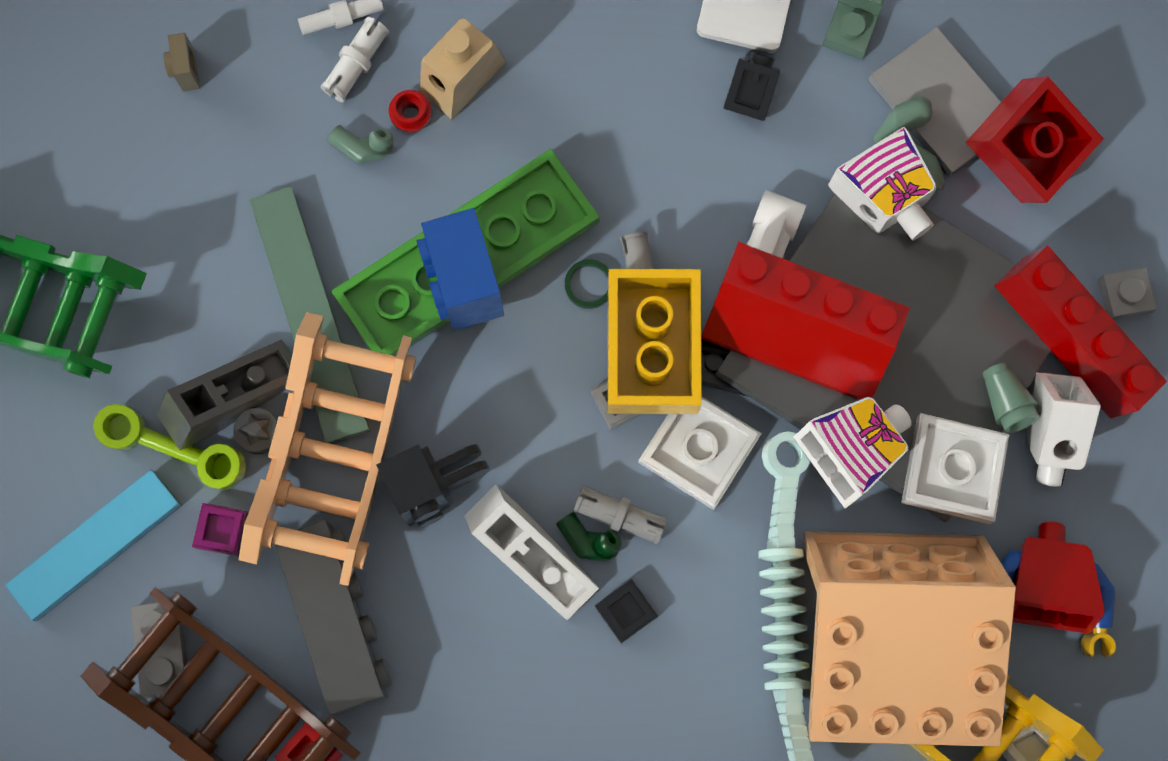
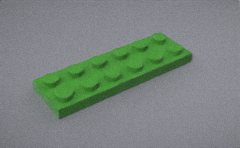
(521, 225)

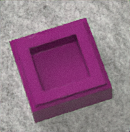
(219, 529)

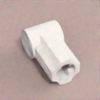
(775, 223)

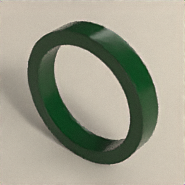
(585, 263)

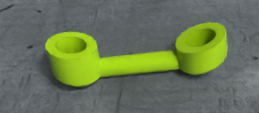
(124, 428)

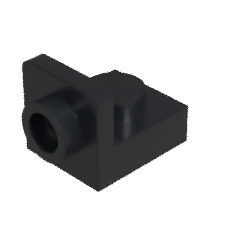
(752, 86)

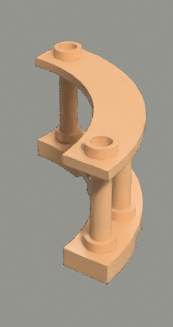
(289, 443)

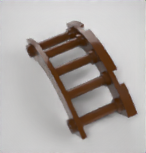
(117, 690)

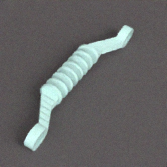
(781, 551)

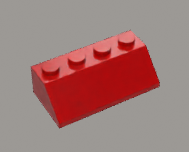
(804, 322)

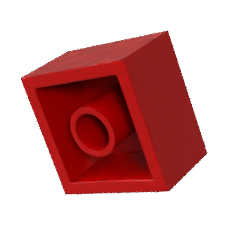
(1034, 140)

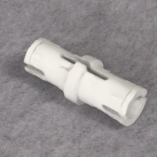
(355, 59)

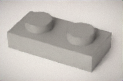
(167, 660)

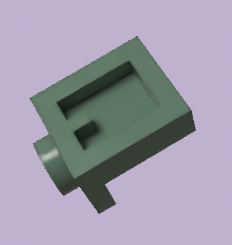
(853, 26)

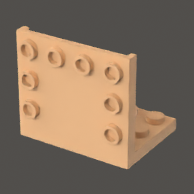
(908, 638)

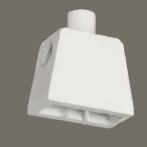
(1064, 426)

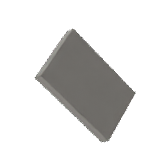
(955, 90)

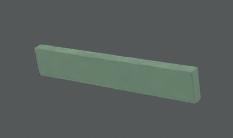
(303, 292)

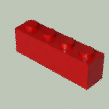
(1080, 332)

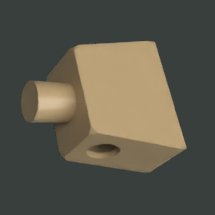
(462, 63)

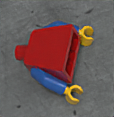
(1062, 587)

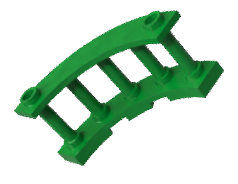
(80, 271)

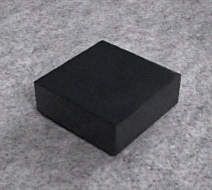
(626, 611)

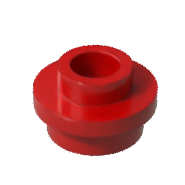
(405, 100)

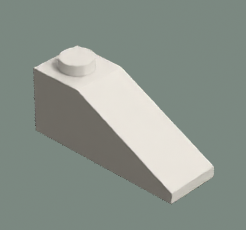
(529, 552)

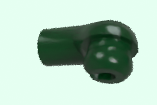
(589, 544)

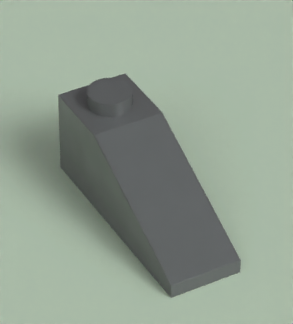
(219, 396)

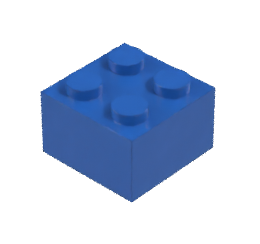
(465, 276)

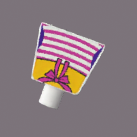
(887, 185)
(855, 446)

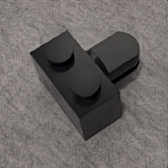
(419, 484)

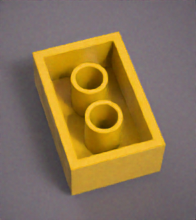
(654, 341)

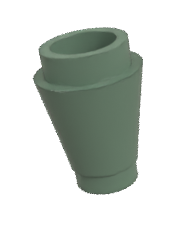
(1009, 399)

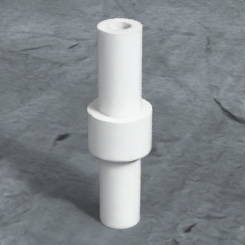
(339, 15)

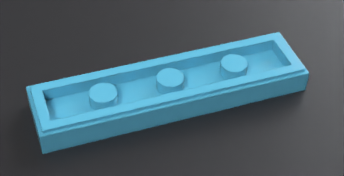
(93, 545)

